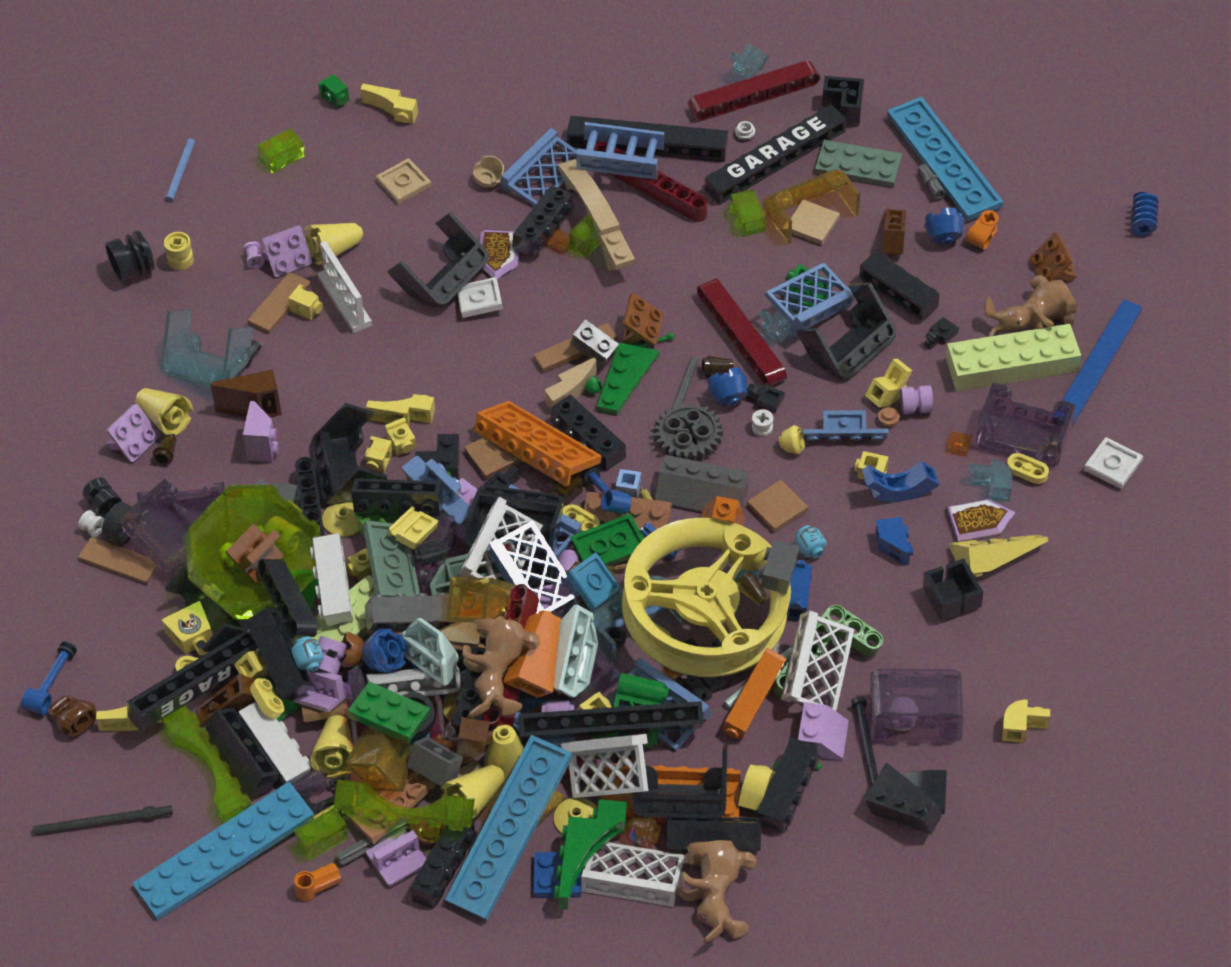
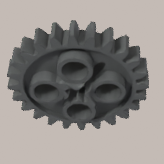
(676, 436)

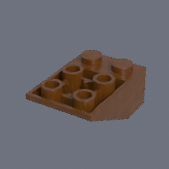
(235, 394)

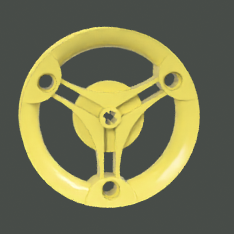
(701, 597)

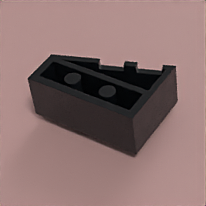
(902, 801)

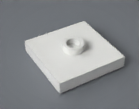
(480, 297)
(1113, 463)

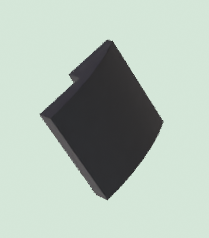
(932, 783)

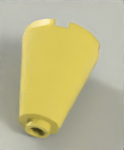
(338, 237)
(165, 409)
(333, 747)
(504, 749)
(477, 784)

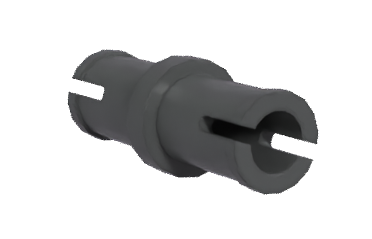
(931, 181)

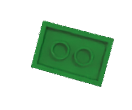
(611, 541)
(388, 712)

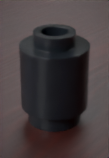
(431, 552)

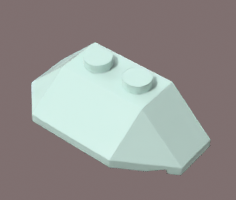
(430, 651)
(575, 651)

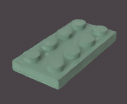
(860, 163)
(390, 562)

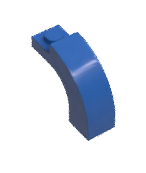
(901, 486)

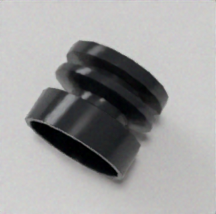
(132, 255)

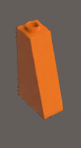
(725, 510)
(535, 669)
(754, 694)

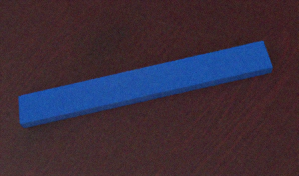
(1102, 355)

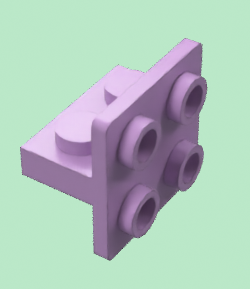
(286, 251)
(132, 433)
(326, 693)
(397, 857)

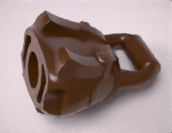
(72, 715)

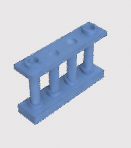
(618, 163)

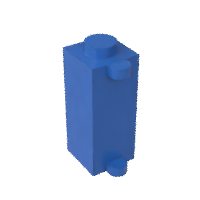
(800, 590)

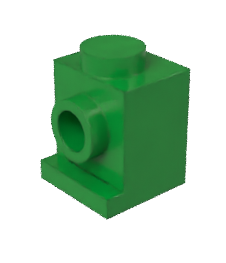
(333, 91)

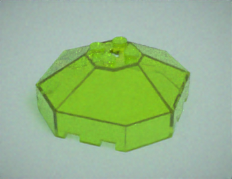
(224, 523)

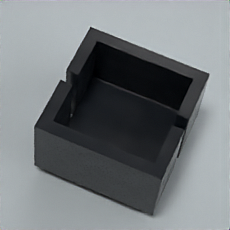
(956, 593)

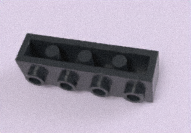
(542, 221)
(899, 285)
(588, 430)
(397, 496)
(275, 649)
(468, 698)
(242, 751)
(787, 784)
(741, 831)
(441, 865)

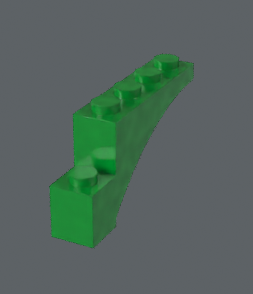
(583, 840)

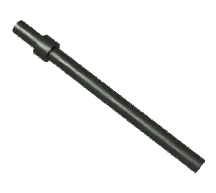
(147, 813)

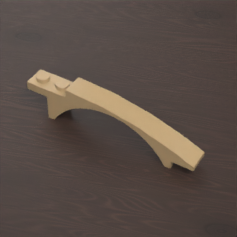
(614, 247)

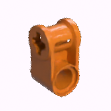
(983, 230)

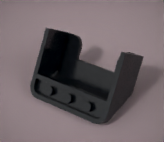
(538, 506)

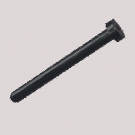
(859, 705)

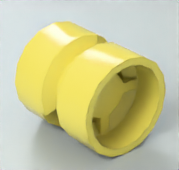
(178, 251)

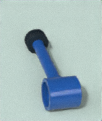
(611, 500)
(38, 699)

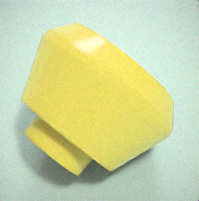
(792, 440)

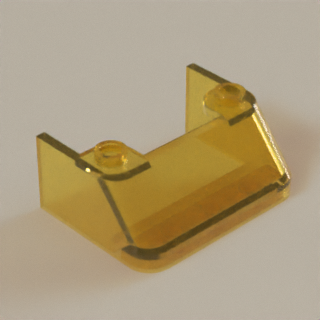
(811, 188)

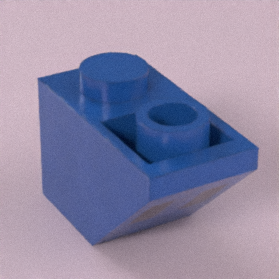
(892, 539)

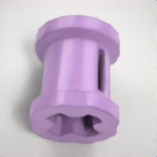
(253, 254)

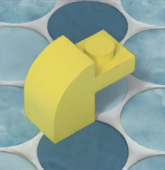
(886, 389)
(1019, 717)
(755, 786)

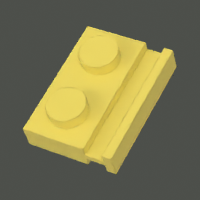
(413, 528)

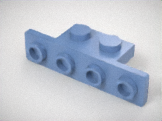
(844, 424)
(431, 471)

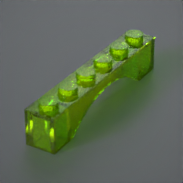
(186, 734)
(360, 797)

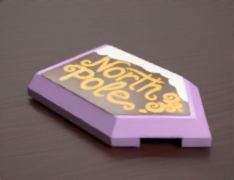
(501, 255)
(978, 519)

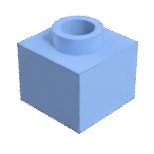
(629, 482)

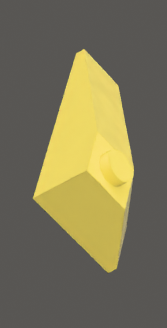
(988, 556)

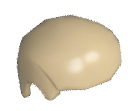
(488, 171)

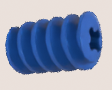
(1144, 213)

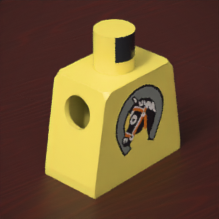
(188, 628)

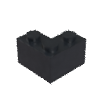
(844, 94)
(447, 453)

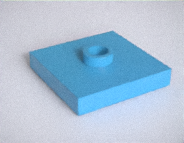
(593, 581)

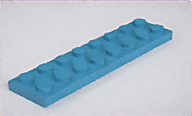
(945, 158)
(509, 827)
(223, 850)

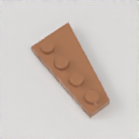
(642, 510)
(374, 828)

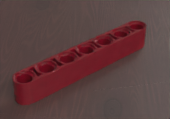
(753, 90)
(666, 191)
(741, 332)
(521, 605)

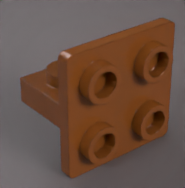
(1053, 260)
(641, 321)
(251, 548)

